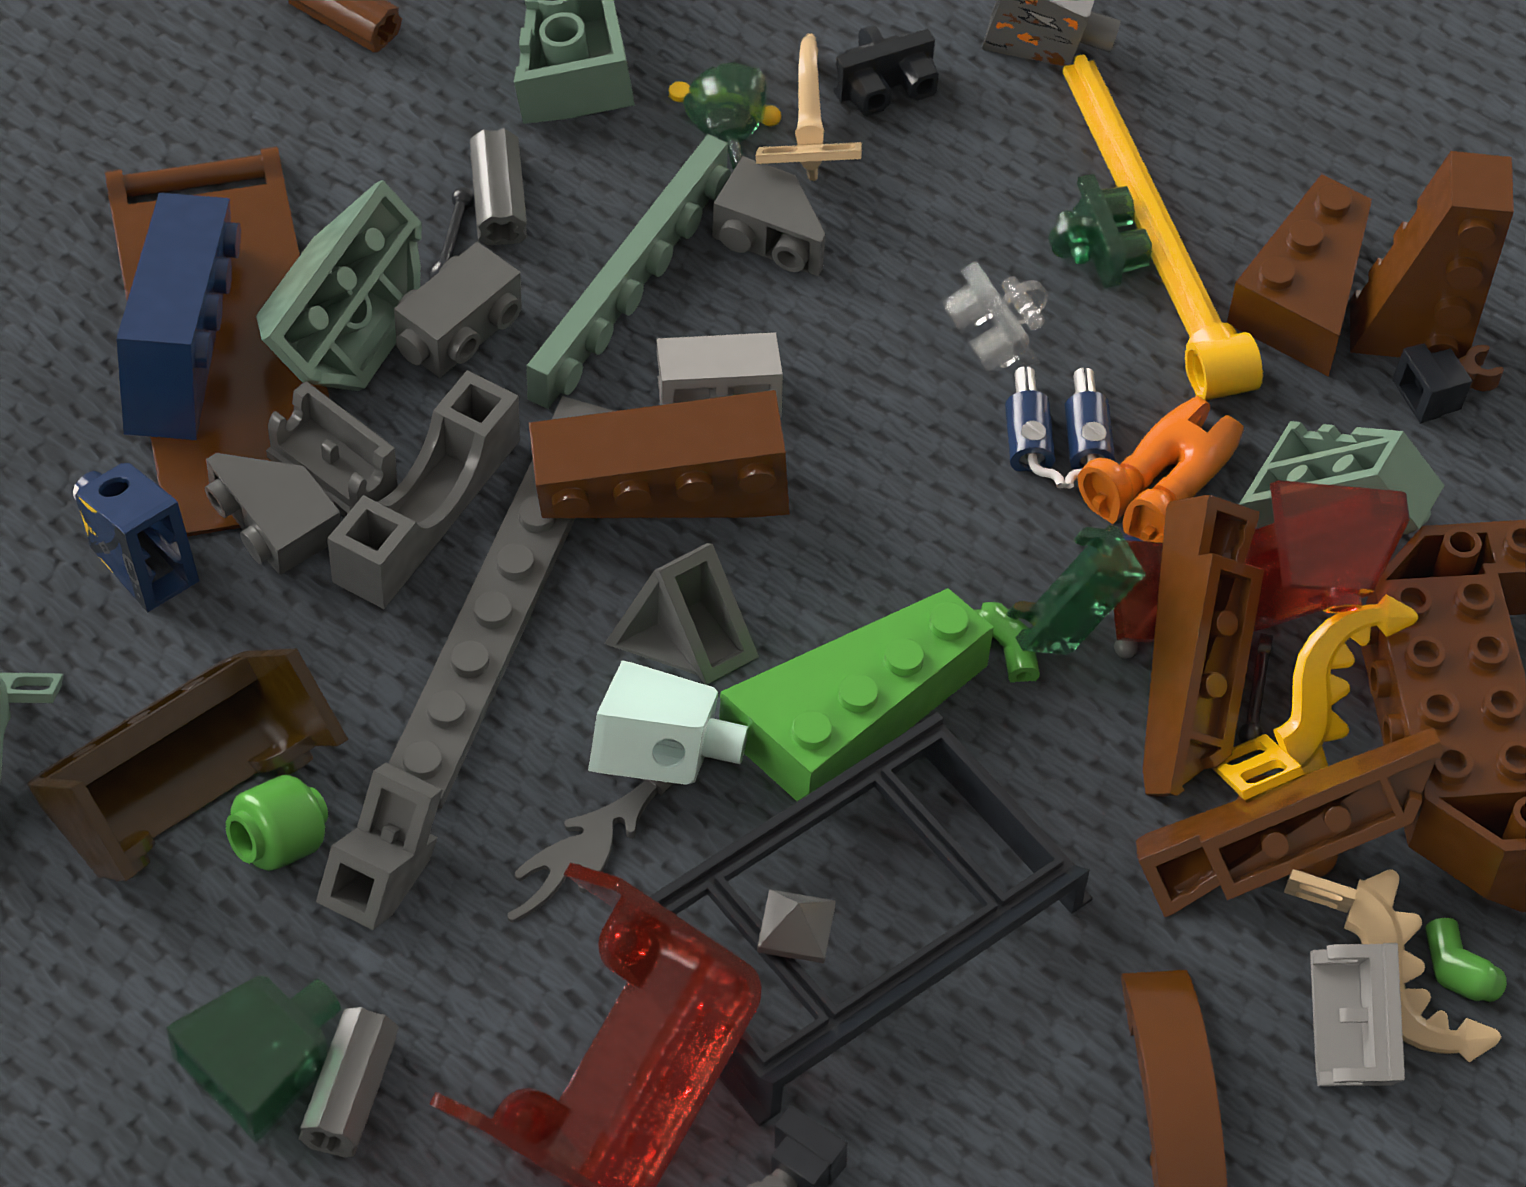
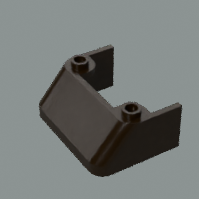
(184, 752)

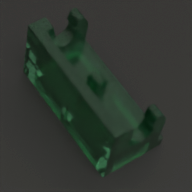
(1080, 594)

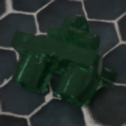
(1093, 232)

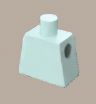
(661, 727)

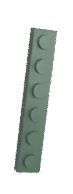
(621, 281)

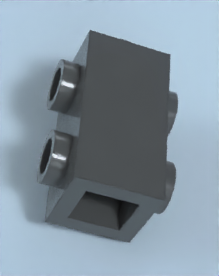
(457, 310)

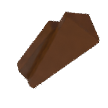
(1200, 640)

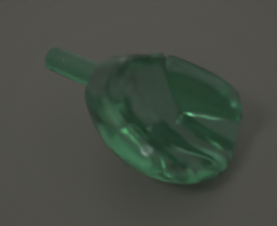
(728, 104)

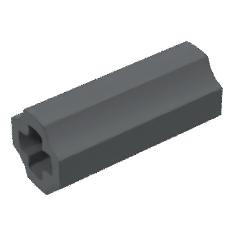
(498, 187)
(348, 1082)

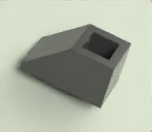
(770, 216)
(275, 504)

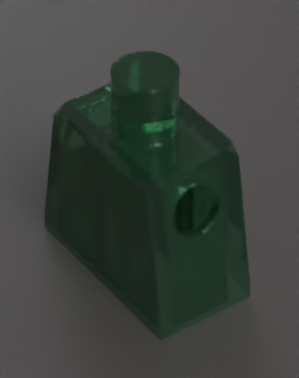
(255, 1048)

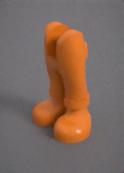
(1174, 440)

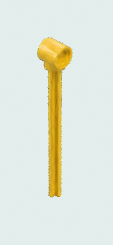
(1215, 356)

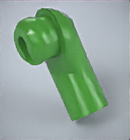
(1020, 664)
(1460, 969)

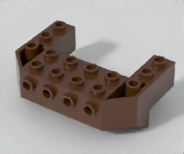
(1467, 682)

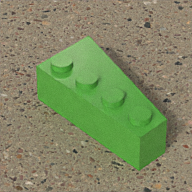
(857, 691)

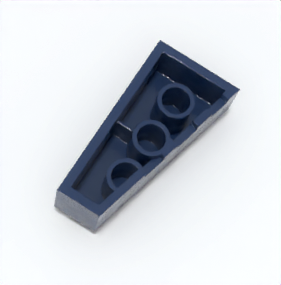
(175, 315)

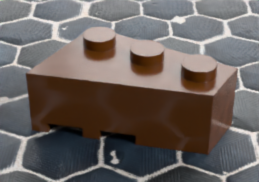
(1303, 276)

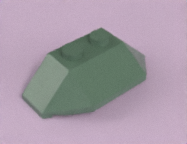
(338, 300)

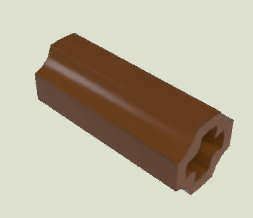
(363, 21)

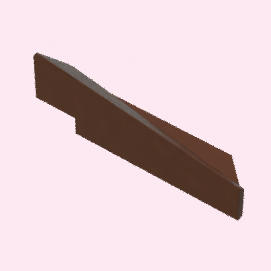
(1289, 825)

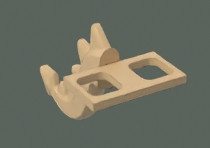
(809, 132)
(1377, 923)

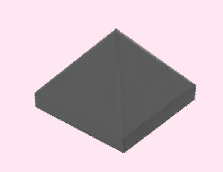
(796, 926)

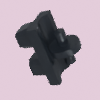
(881, 63)

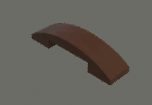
(1176, 1079)

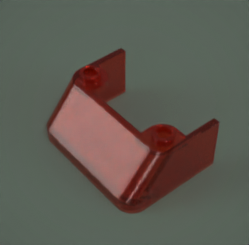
(1315, 557)
(648, 1061)

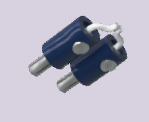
(1031, 427)

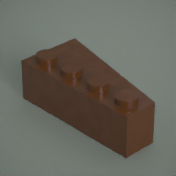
(1439, 262)
(665, 461)

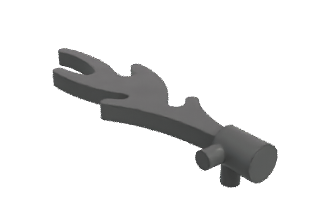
(588, 849)

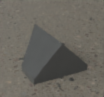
(687, 619)

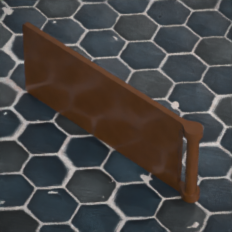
(244, 373)

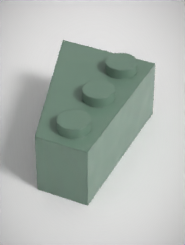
(1361, 460)

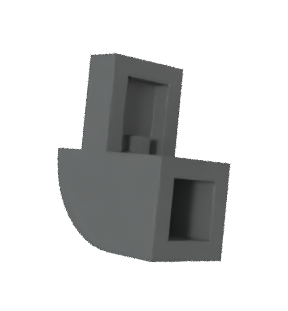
(386, 852)

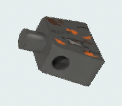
(1048, 29)

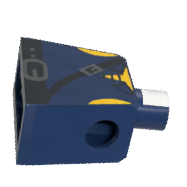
(113, 513)

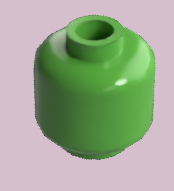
(277, 823)

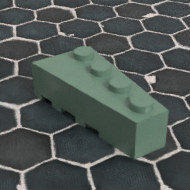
(579, 63)

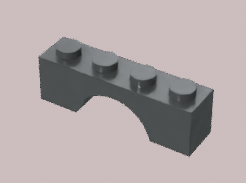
(389, 538)

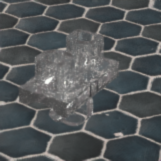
(981, 301)

